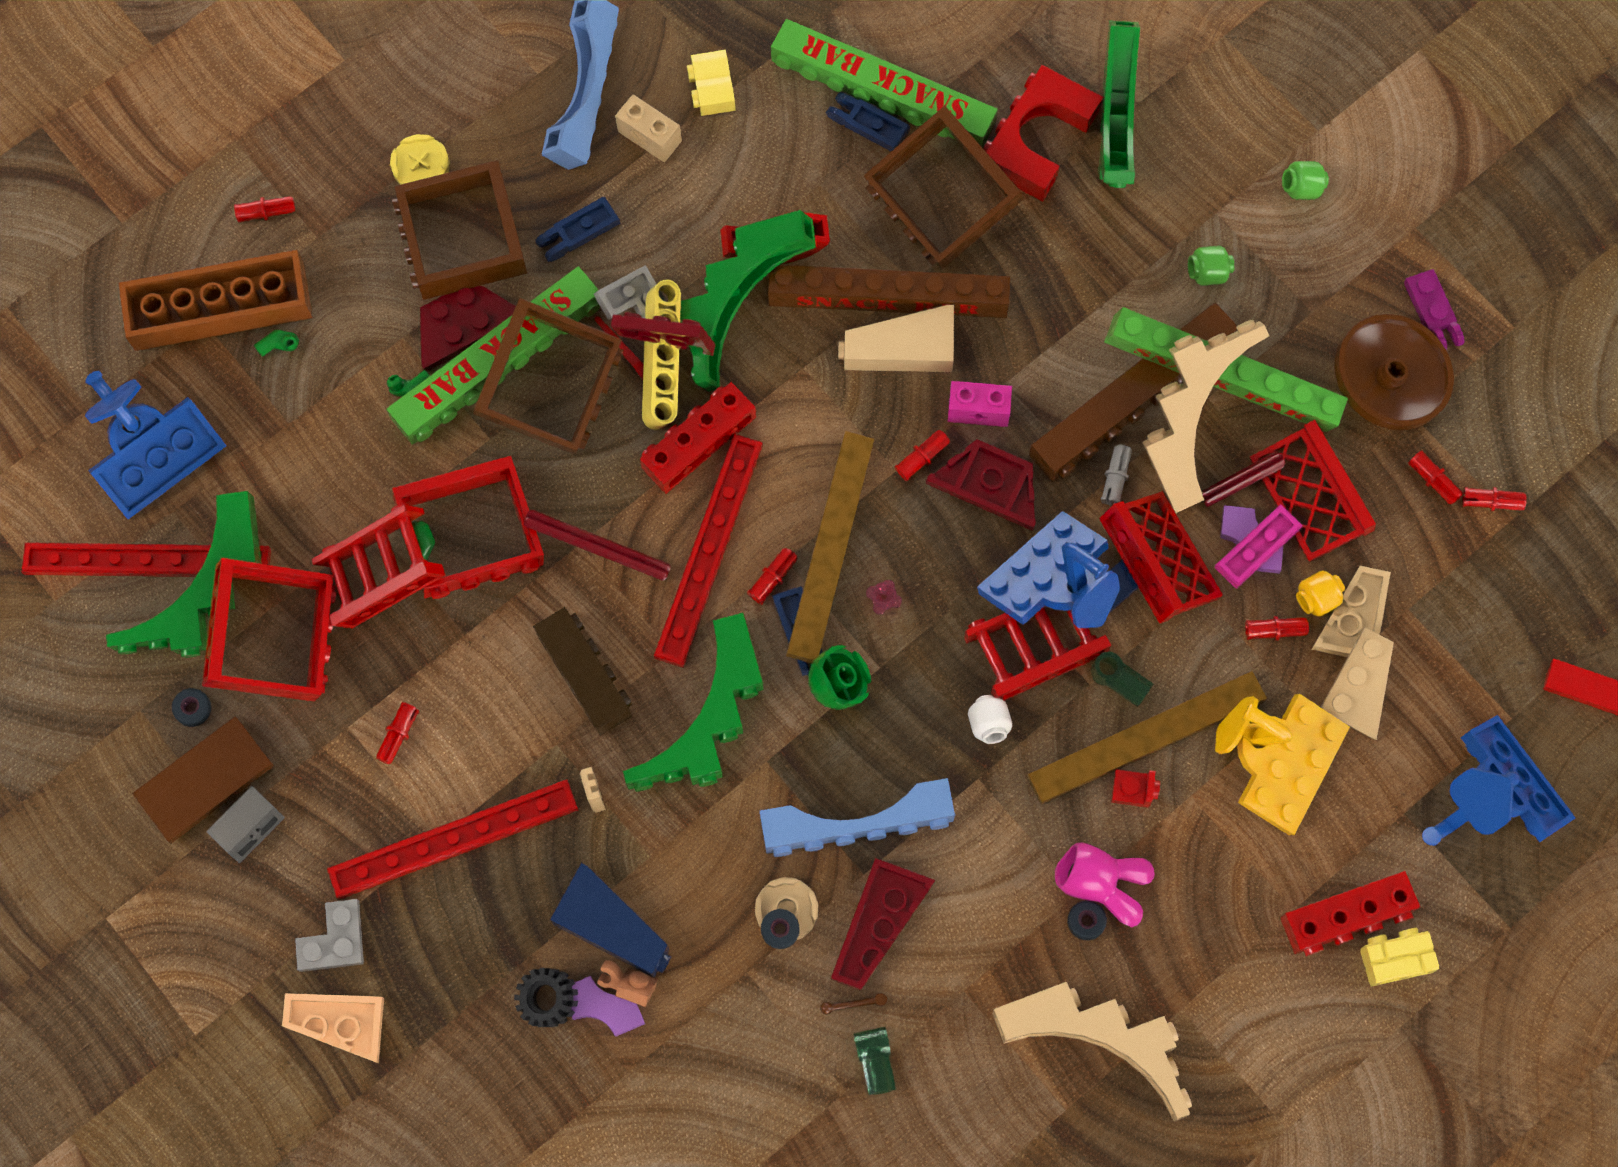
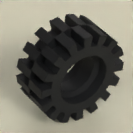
(528, 997)

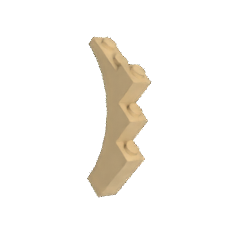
(1182, 404)
(1144, 1046)

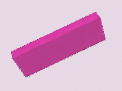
(1258, 546)

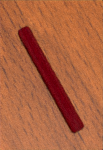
(597, 544)

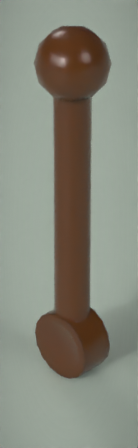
(880, 1000)

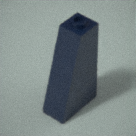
(603, 920)

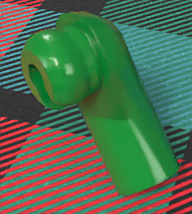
(277, 340)
(400, 387)
(424, 537)

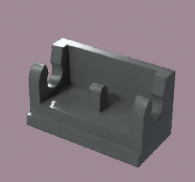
(245, 824)

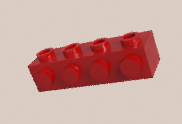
(697, 437)
(1350, 913)

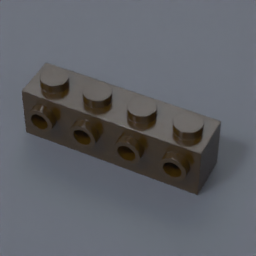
(582, 671)

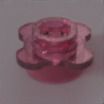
(884, 588)

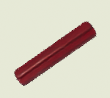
(1243, 478)

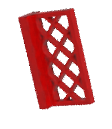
(1337, 480)
(1145, 563)

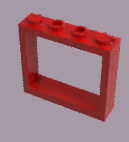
(465, 480)
(322, 625)

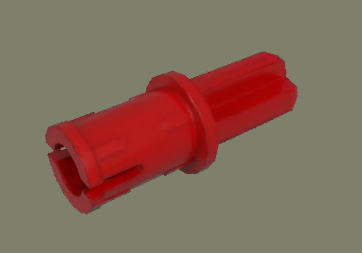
(264, 208)
(922, 454)
(1435, 477)
(1494, 499)
(772, 576)
(1276, 628)
(397, 732)

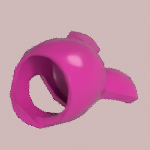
(1096, 878)

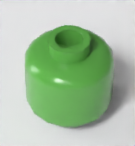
(1305, 180)
(1210, 265)

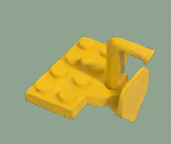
(1289, 760)

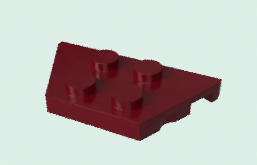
(459, 321)
(990, 481)

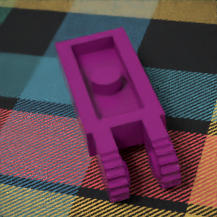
(1433, 306)

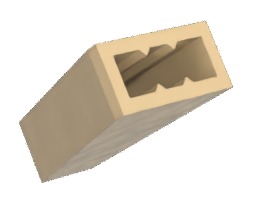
(904, 343)

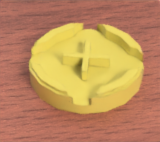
(418, 159)

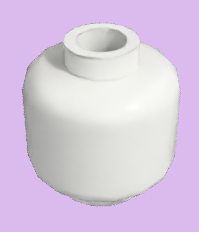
(990, 719)

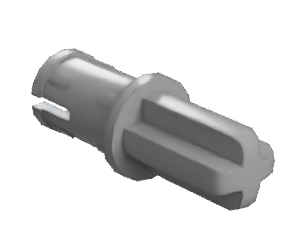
(1116, 474)

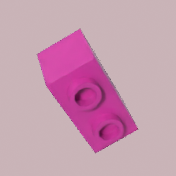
(979, 403)

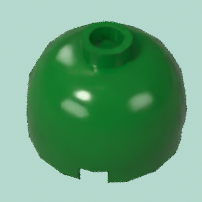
(839, 678)

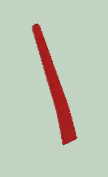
(627, 353)

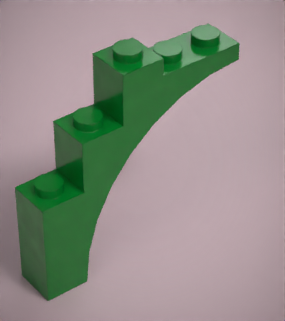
(1117, 119)
(728, 282)
(185, 621)
(719, 719)

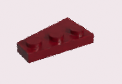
(674, 333)

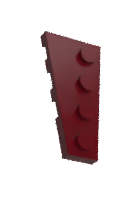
(881, 915)

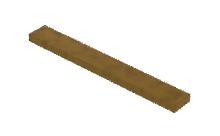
(830, 547)
(1143, 738)

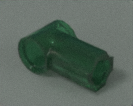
(1124, 680)
(874, 1052)

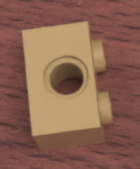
(648, 128)

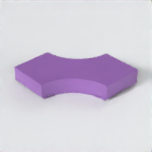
(1237, 524)
(613, 1011)

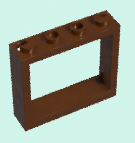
(910, 146)
(474, 273)
(572, 327)

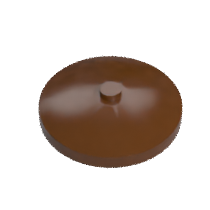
(1394, 372)

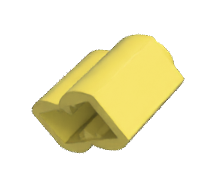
(712, 82)

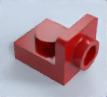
(1135, 788)

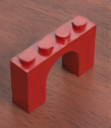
(1045, 95)

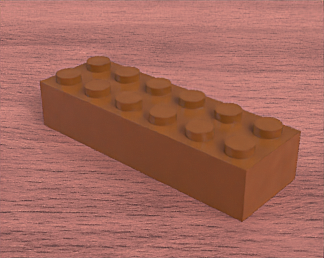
(215, 300)

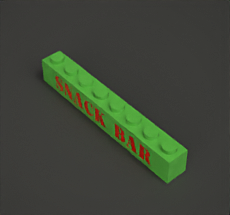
(877, 80)
(463, 377)
(1242, 378)

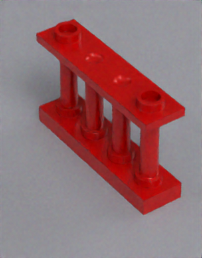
(398, 584)
(1034, 671)

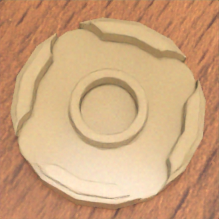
(791, 896)

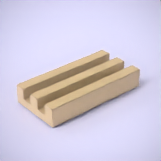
(592, 790)

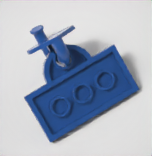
(153, 449)
(1058, 572)
(1501, 788)

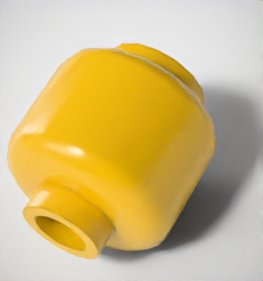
(1320, 593)

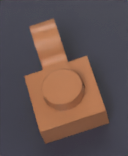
(631, 985)

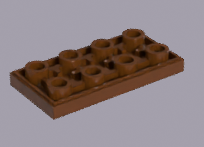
(202, 779)

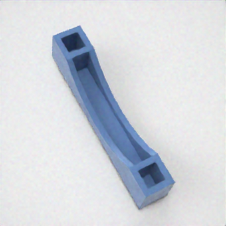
(593, 32)
(792, 829)

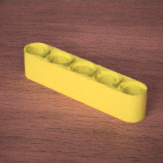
(655, 367)

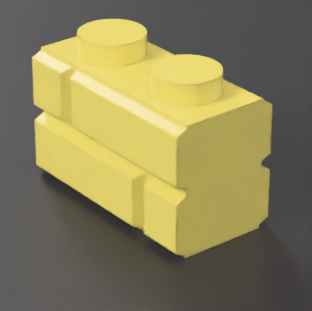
(1399, 957)

